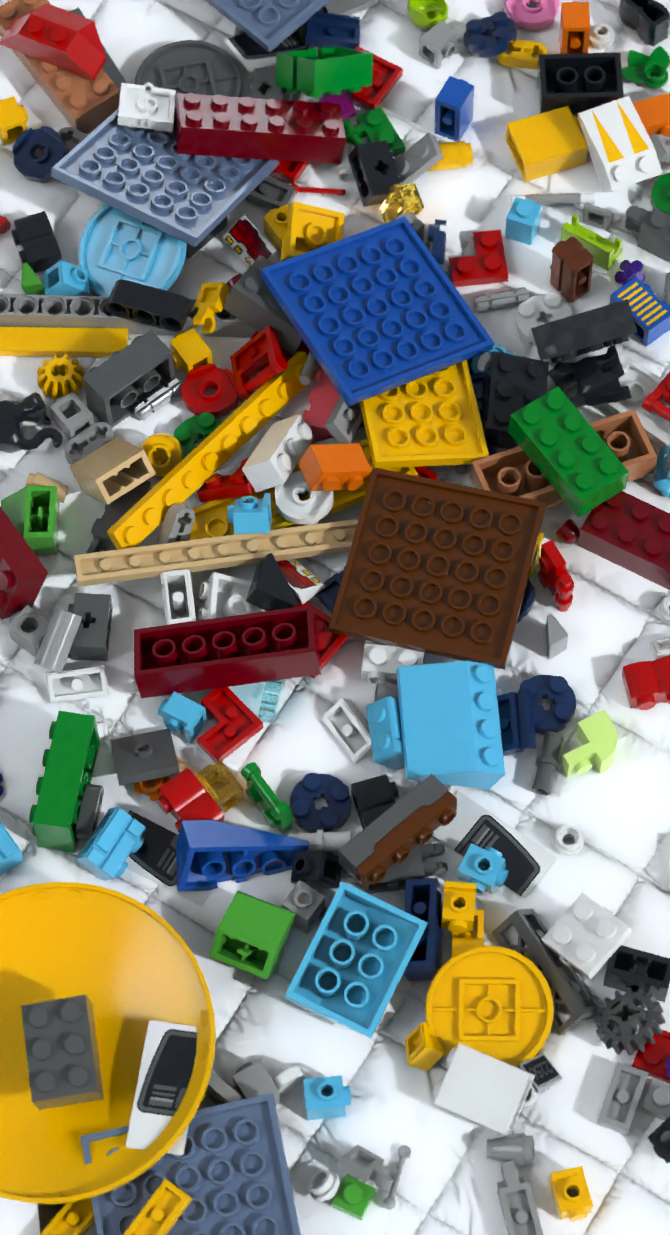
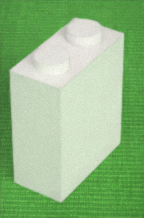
(483, 1089)

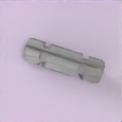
(500, 299)
(158, 399)

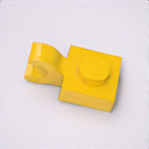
(209, 301)

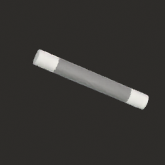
(558, 199)

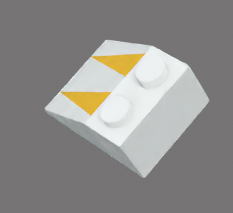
(618, 145)

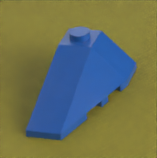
(221, 852)

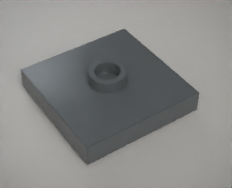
(144, 757)

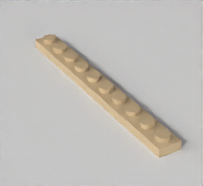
(214, 552)

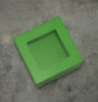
(353, 1197)

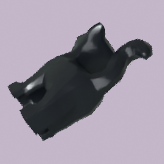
(595, 377)
(11, 424)

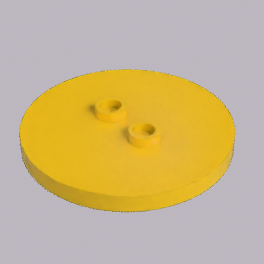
(490, 1003)

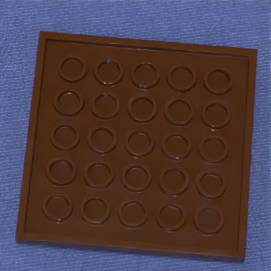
(438, 568)

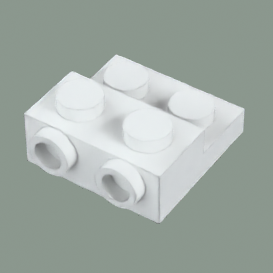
(225, 597)
(382, 660)

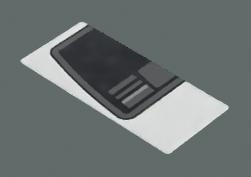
(255, 56)
(476, 825)
(158, 859)
(162, 1082)

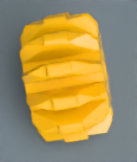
(60, 376)

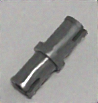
(547, 763)

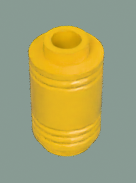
(455, 156)

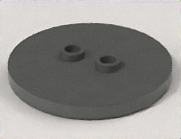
(192, 68)

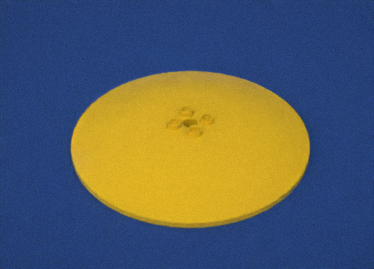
(134, 970)

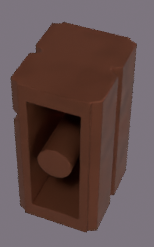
(571, 269)

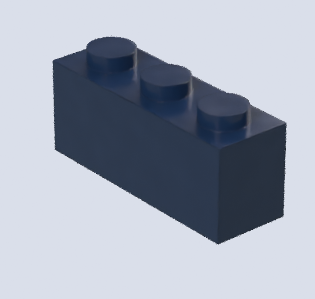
(425, 901)

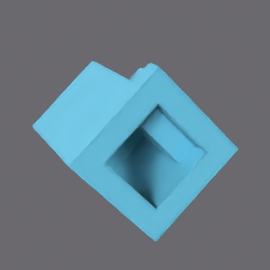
(251, 515)
(183, 716)

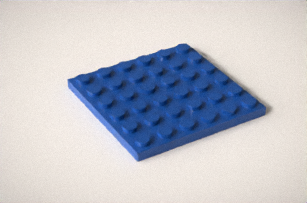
(376, 310)

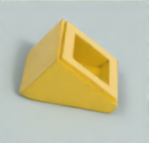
(422, 1047)

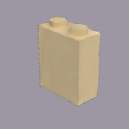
(112, 470)

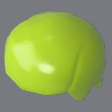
(427, 13)

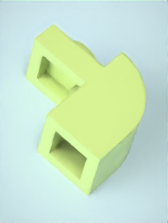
(598, 746)

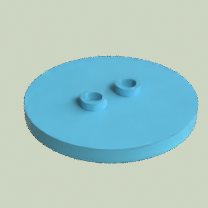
(128, 249)

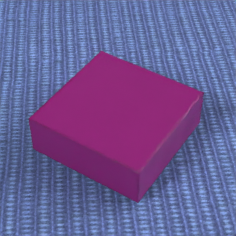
(347, 108)

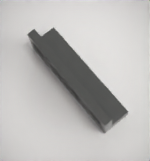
(563, 978)

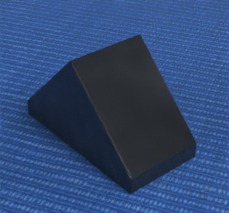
(270, 588)

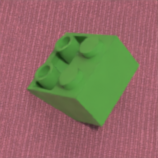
(35, 516)
(252, 935)

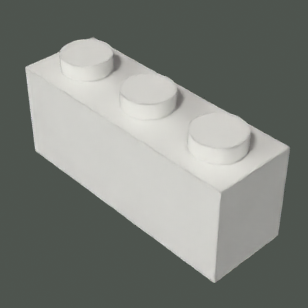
(278, 453)

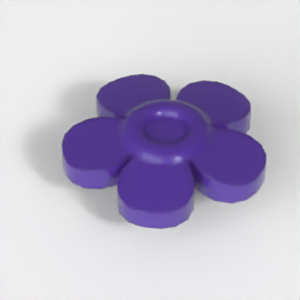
(630, 271)

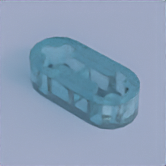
(271, 701)

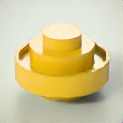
(163, 452)

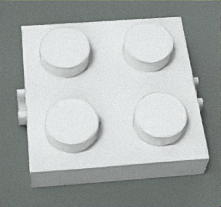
(146, 108)
(586, 935)

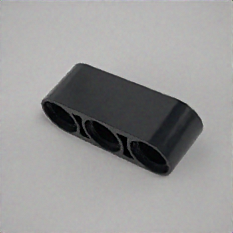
(149, 305)

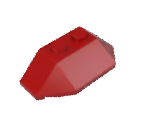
(58, 39)

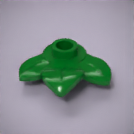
(647, 69)

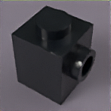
(316, 869)

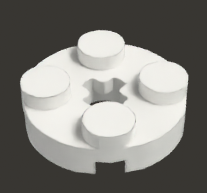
(537, 307)
(298, 511)

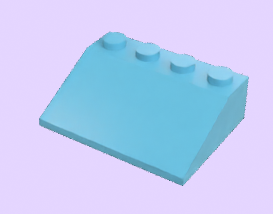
(451, 723)
(355, 960)

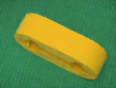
(522, 54)

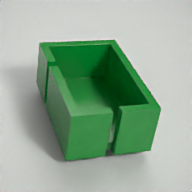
(324, 70)

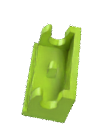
(602, 249)

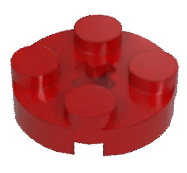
(216, 378)

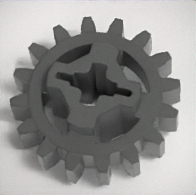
(629, 1021)

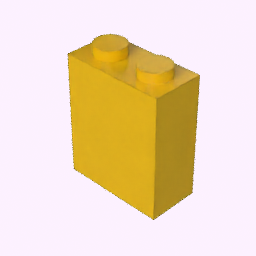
(547, 143)

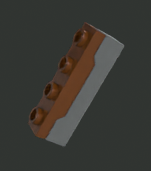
(398, 831)

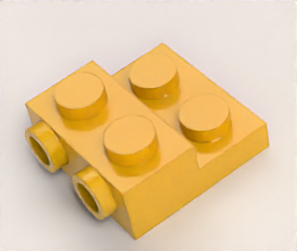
(310, 229)

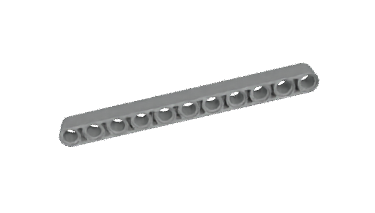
(72, 307)

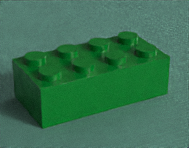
(568, 451)
(67, 771)

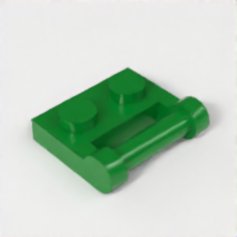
(259, 792)

